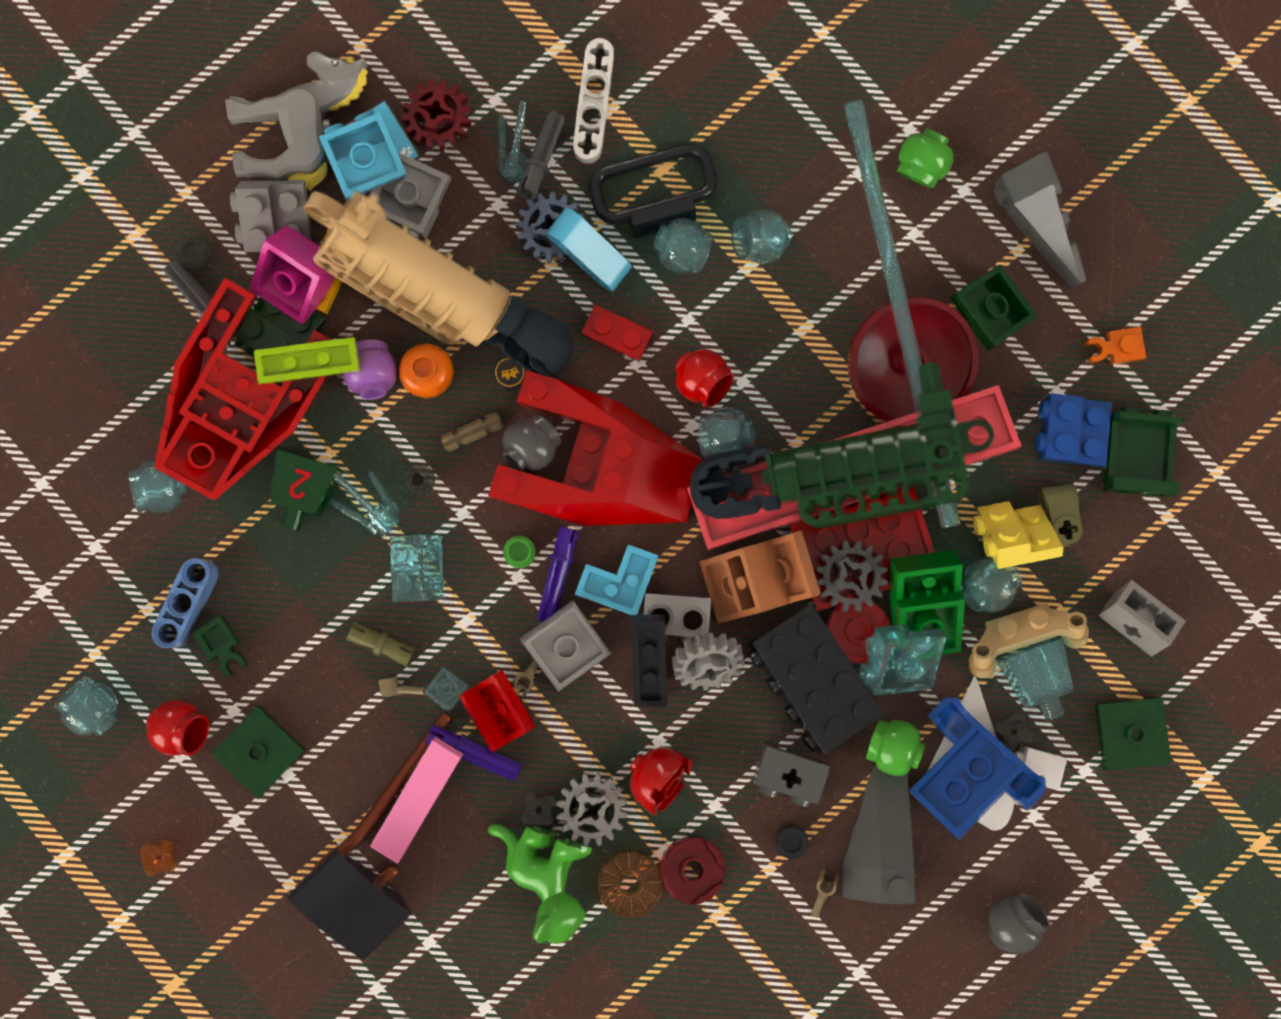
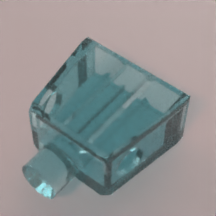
(1039, 675)

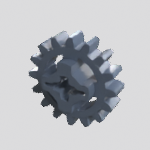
(538, 230)

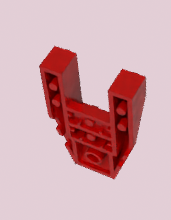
(217, 411)
(618, 466)

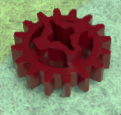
(427, 104)

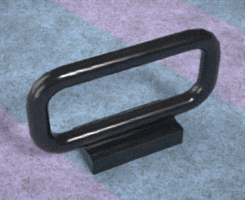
(649, 217)

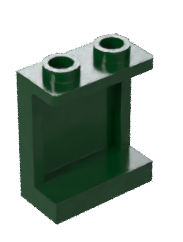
(1142, 453)

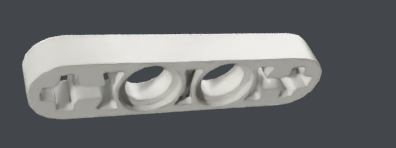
(596, 101)

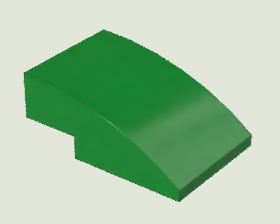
(929, 595)

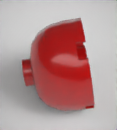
(657, 778)

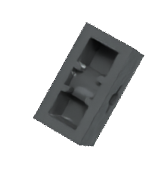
(810, 773)

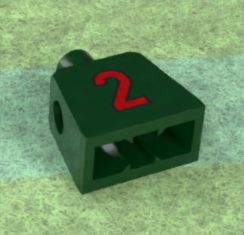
(301, 487)

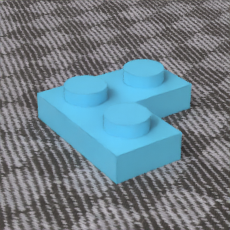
(622, 590)

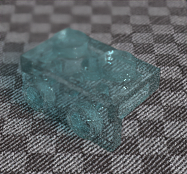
(416, 568)

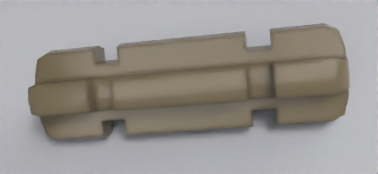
(472, 431)

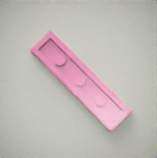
(416, 800)

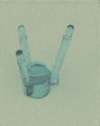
(513, 165)
(382, 518)

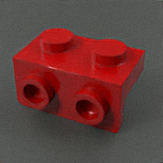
(497, 711)

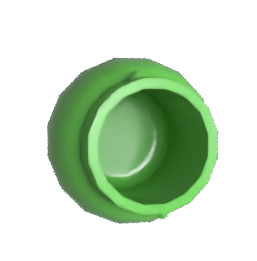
(925, 158)
(895, 747)

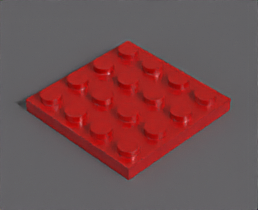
(888, 535)

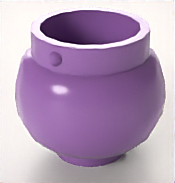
(377, 370)

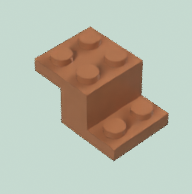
(760, 577)

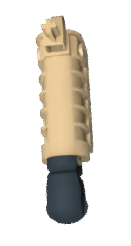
(431, 287)

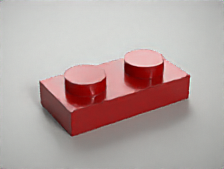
(617, 333)

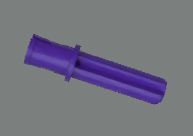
(557, 572)
(477, 754)

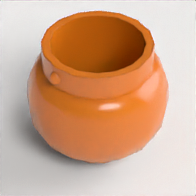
(426, 370)

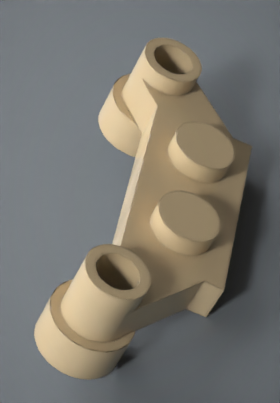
(1024, 630)

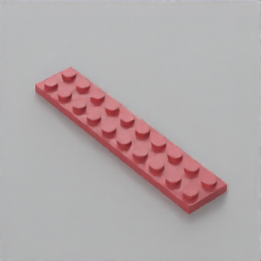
(982, 405)

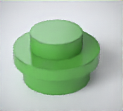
(519, 551)

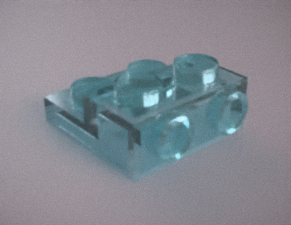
(901, 659)

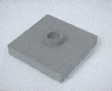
(565, 646)

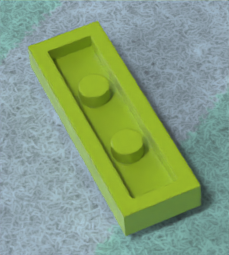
(306, 360)

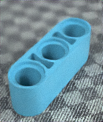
(588, 249)

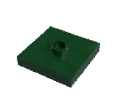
(1133, 733)
(258, 751)

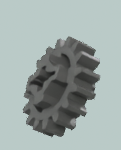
(863, 568)

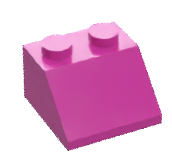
(289, 275)

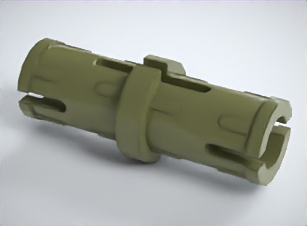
(380, 644)

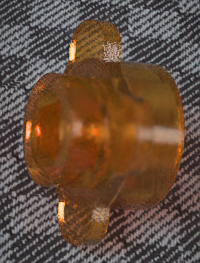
(149, 861)

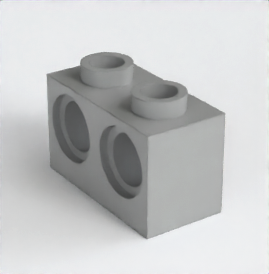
(677, 607)

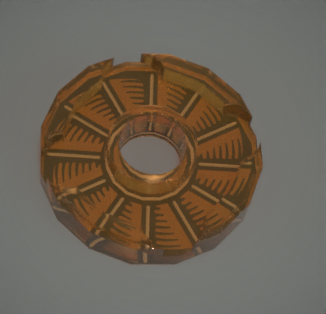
(624, 903)

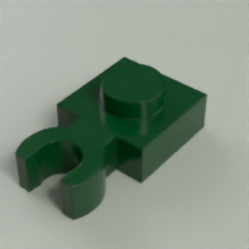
(218, 640)

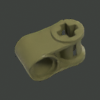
(1062, 510)

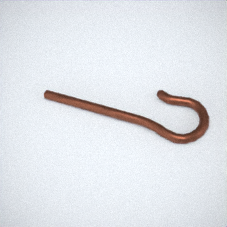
(385, 800)

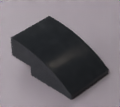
(350, 904)

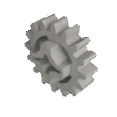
(708, 661)
(600, 821)

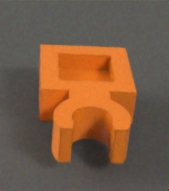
(1120, 346)

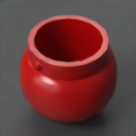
(703, 377)
(177, 728)

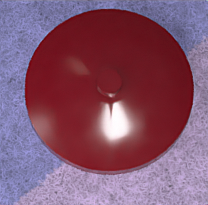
(878, 364)

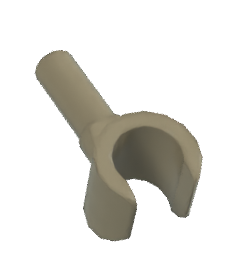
(526, 677)
(390, 687)
(825, 889)

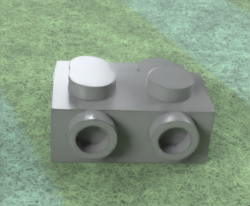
(414, 198)
(267, 208)

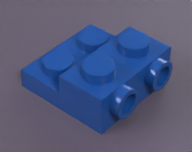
(1073, 430)

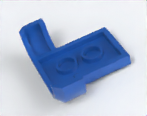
(972, 772)

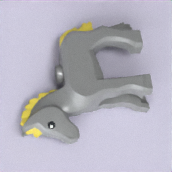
(301, 119)

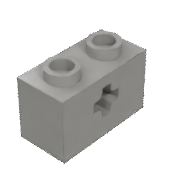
(1142, 618)

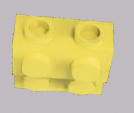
(1016, 535)

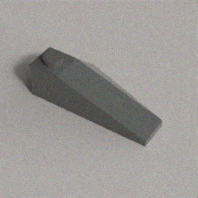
(1032, 204)
(881, 845)

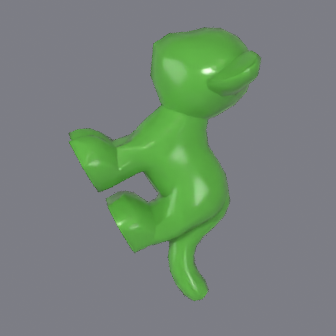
(559, 912)

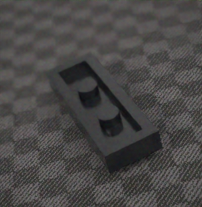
(649, 660)

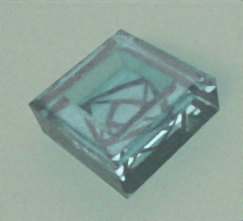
(446, 689)

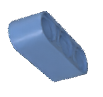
(171, 611)

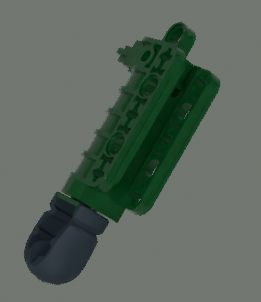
(851, 467)

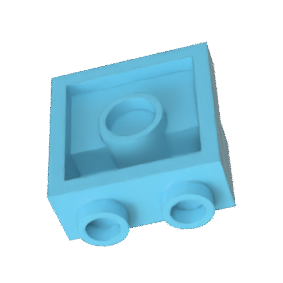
(362, 154)

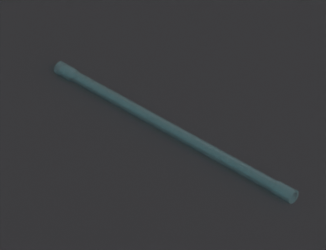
(859, 131)

